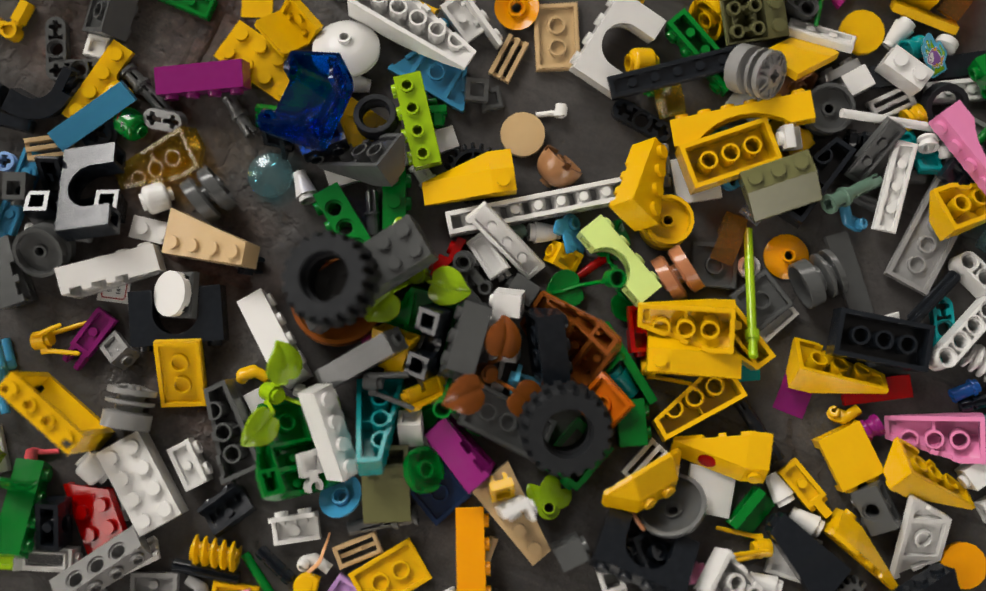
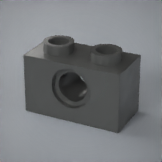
(879, 521)

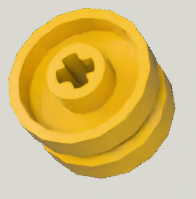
(678, 224)

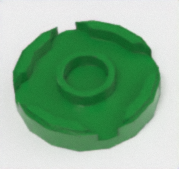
(423, 470)

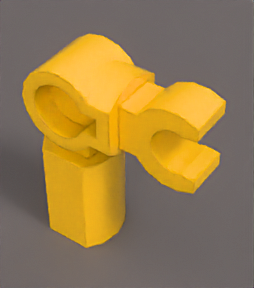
(20, 17)

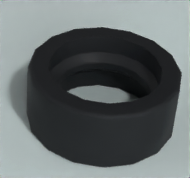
(934, 90)
(368, 103)

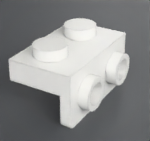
(190, 463)
(295, 527)

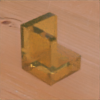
(670, 101)

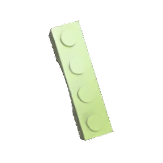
(601, 237)

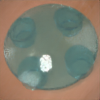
(270, 175)

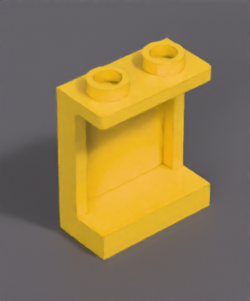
(849, 456)

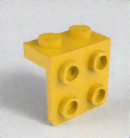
(290, 27)

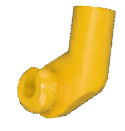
(250, 372)
(843, 416)

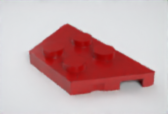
(95, 514)

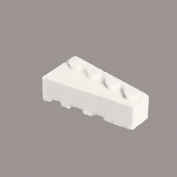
(110, 270)
(268, 326)
(725, 574)

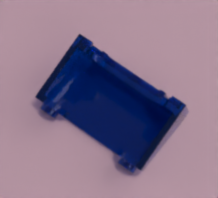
(312, 100)

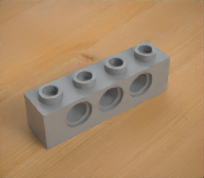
(104, 564)

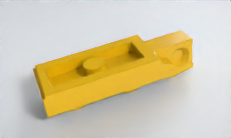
(805, 487)

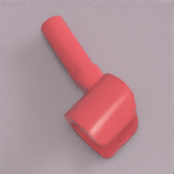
(33, 452)

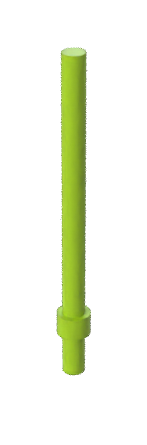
(752, 333)

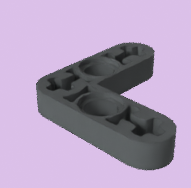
(63, 59)

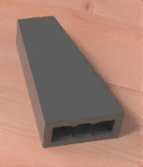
(362, 358)

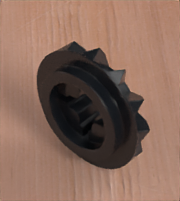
(92, 138)

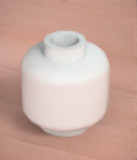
(156, 197)
(90, 469)

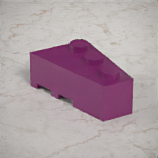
(460, 453)

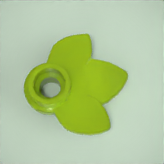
(549, 493)

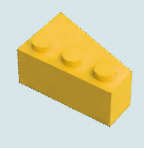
(765, 354)

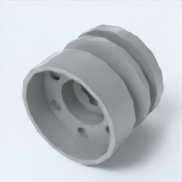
(755, 71)
(128, 407)

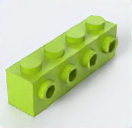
(417, 121)

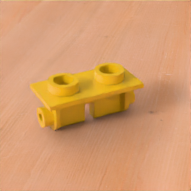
(418, 398)

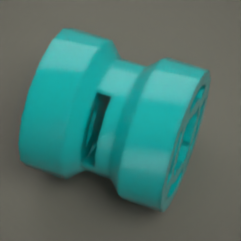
(913, 45)

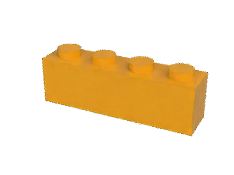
(471, 549)

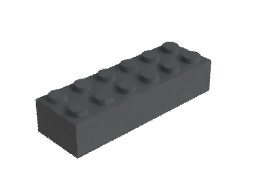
(400, 253)

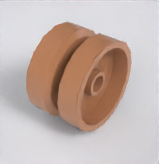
(676, 274)

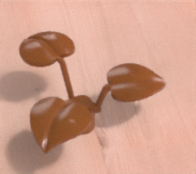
(466, 394)

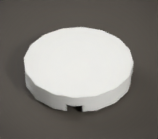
(172, 293)

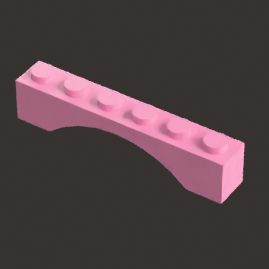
(958, 132)

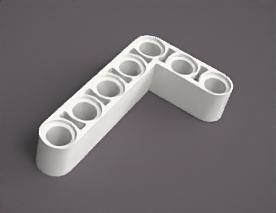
(959, 332)

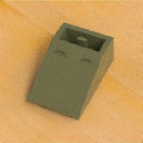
(753, 21)
(387, 495)

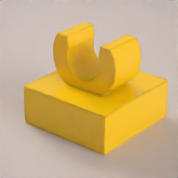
(501, 489)

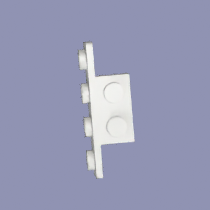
(470, 21)

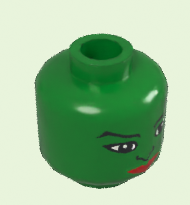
(130, 124)

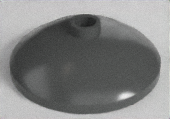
(687, 500)

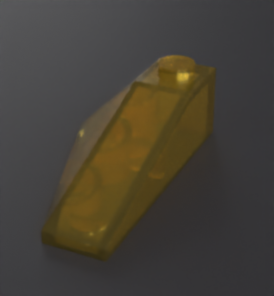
(165, 160)

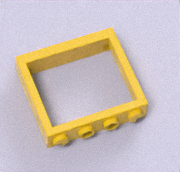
(55, 411)

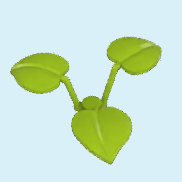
(445, 289)
(282, 365)

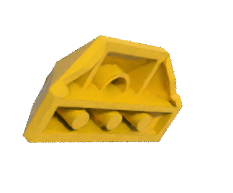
(646, 485)

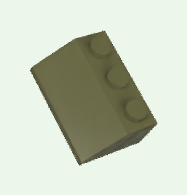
(780, 186)

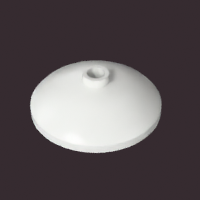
(359, 49)

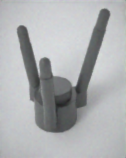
(374, 381)

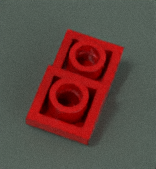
(454, 247)

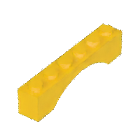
(788, 109)

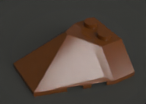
(590, 339)

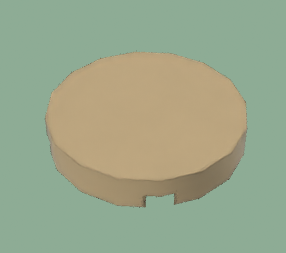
(522, 134)

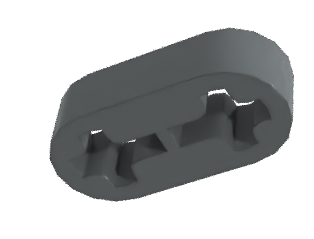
(165, 115)

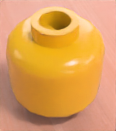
(640, 58)

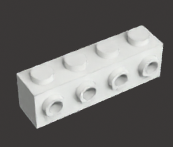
(329, 431)

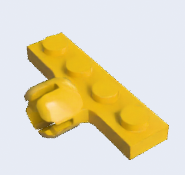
(101, 78)

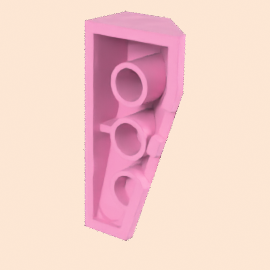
(948, 435)

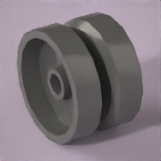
(827, 103)
(206, 196)
(42, 249)

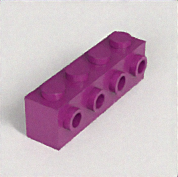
(203, 79)

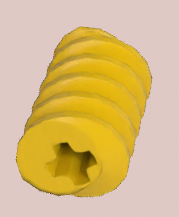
(215, 553)

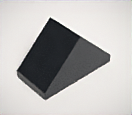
(49, 171)

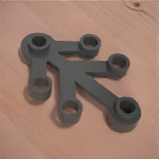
(473, 273)

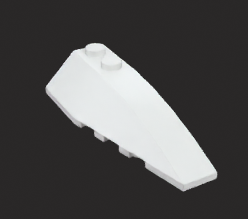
(414, 28)

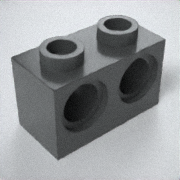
(571, 551)

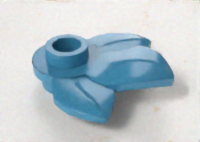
(568, 228)

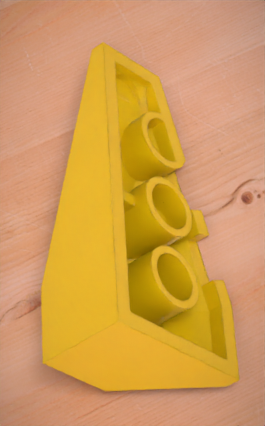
(672, 357)

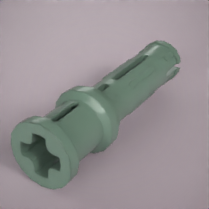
(845, 195)

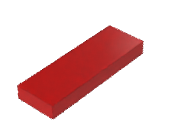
(899, 388)

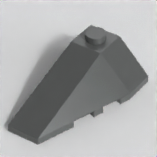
(371, 162)

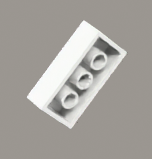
(142, 482)

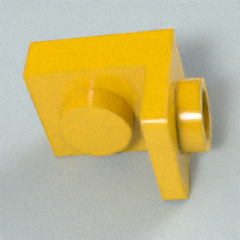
(556, 255)

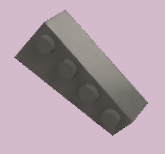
(228, 418)

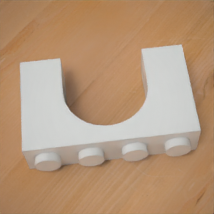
(627, 14)

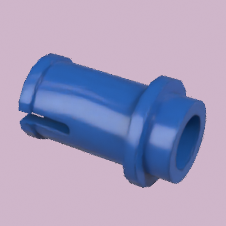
(965, 390)

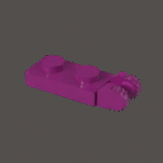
(91, 336)

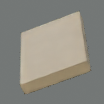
(556, 36)

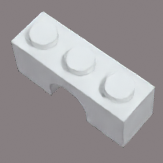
(508, 303)

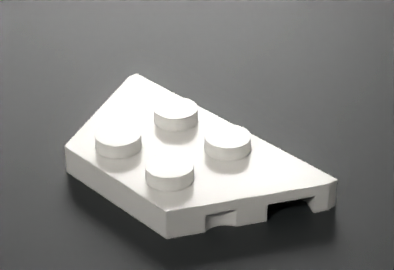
(920, 537)

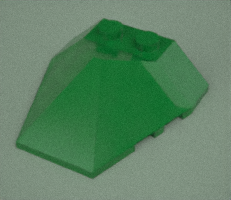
(277, 463)

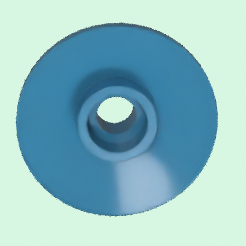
(331, 498)

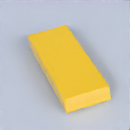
(924, 17)

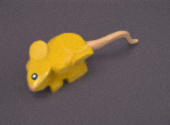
(308, 580)

